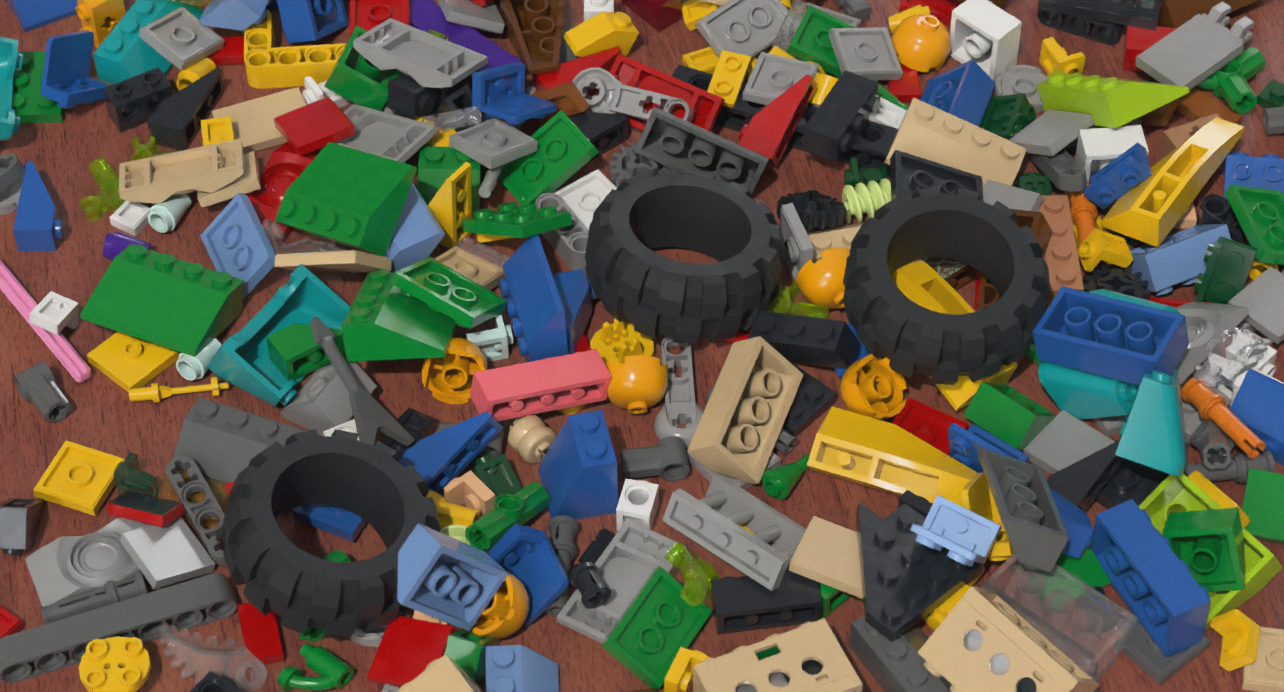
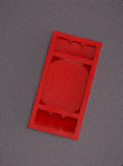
(638, 75)
(279, 174)

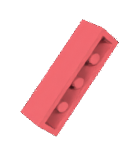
(541, 385)

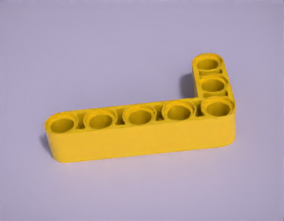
(284, 66)

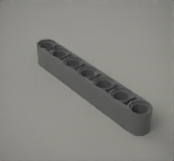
(65, 640)

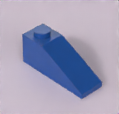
(36, 216)
(576, 299)
(448, 452)

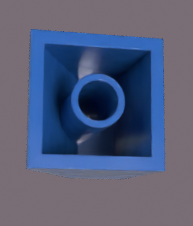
(581, 469)

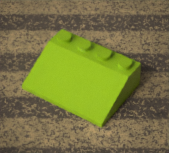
(1107, 99)
(1183, 495)

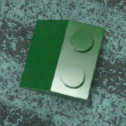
(358, 78)
(438, 164)
(1007, 414)
(1210, 546)

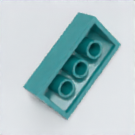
(125, 53)

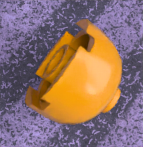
(921, 42)
(823, 281)
(452, 375)
(637, 383)
(873, 388)
(505, 610)

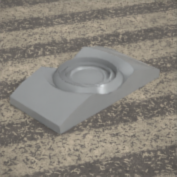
(418, 54)
(386, 133)
(1204, 324)
(82, 562)
(625, 569)

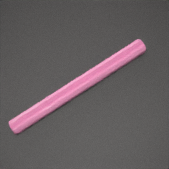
(56, 343)

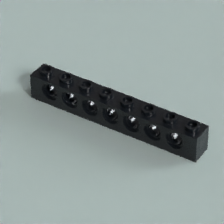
(868, 147)

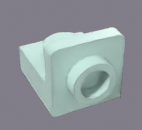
(495, 341)

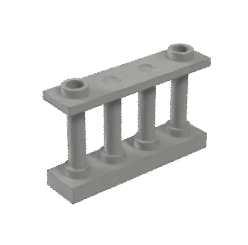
(716, 526)

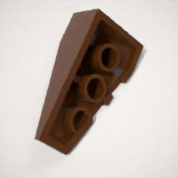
(535, 31)

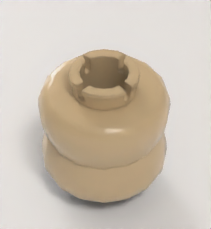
(531, 438)

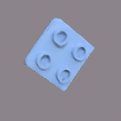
(959, 530)

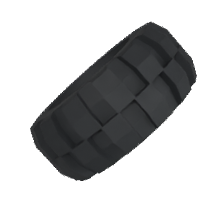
(955, 229)
(674, 295)
(334, 473)

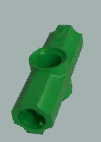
(507, 511)

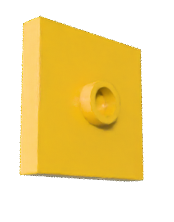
(131, 360)
(78, 478)

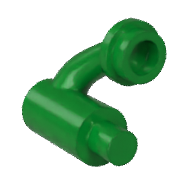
(331, 669)

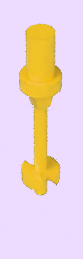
(159, 392)

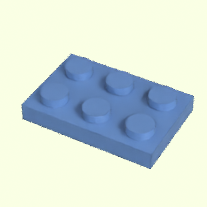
(239, 243)

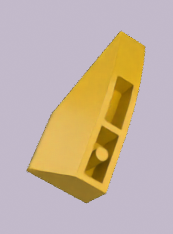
(1161, 199)
(932, 292)
(887, 459)

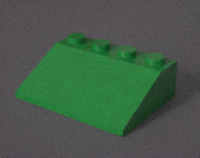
(348, 198)
(164, 300)
(393, 325)

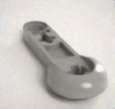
(622, 99)
(680, 396)

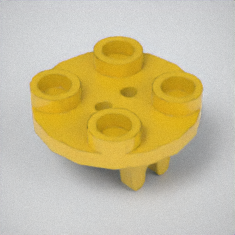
(621, 338)
(114, 653)

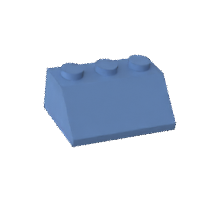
(234, 13)
(414, 234)
(1177, 257)
(446, 577)
(519, 670)

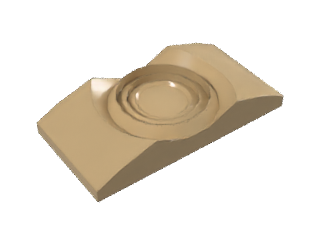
(181, 172)

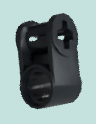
(1217, 210)

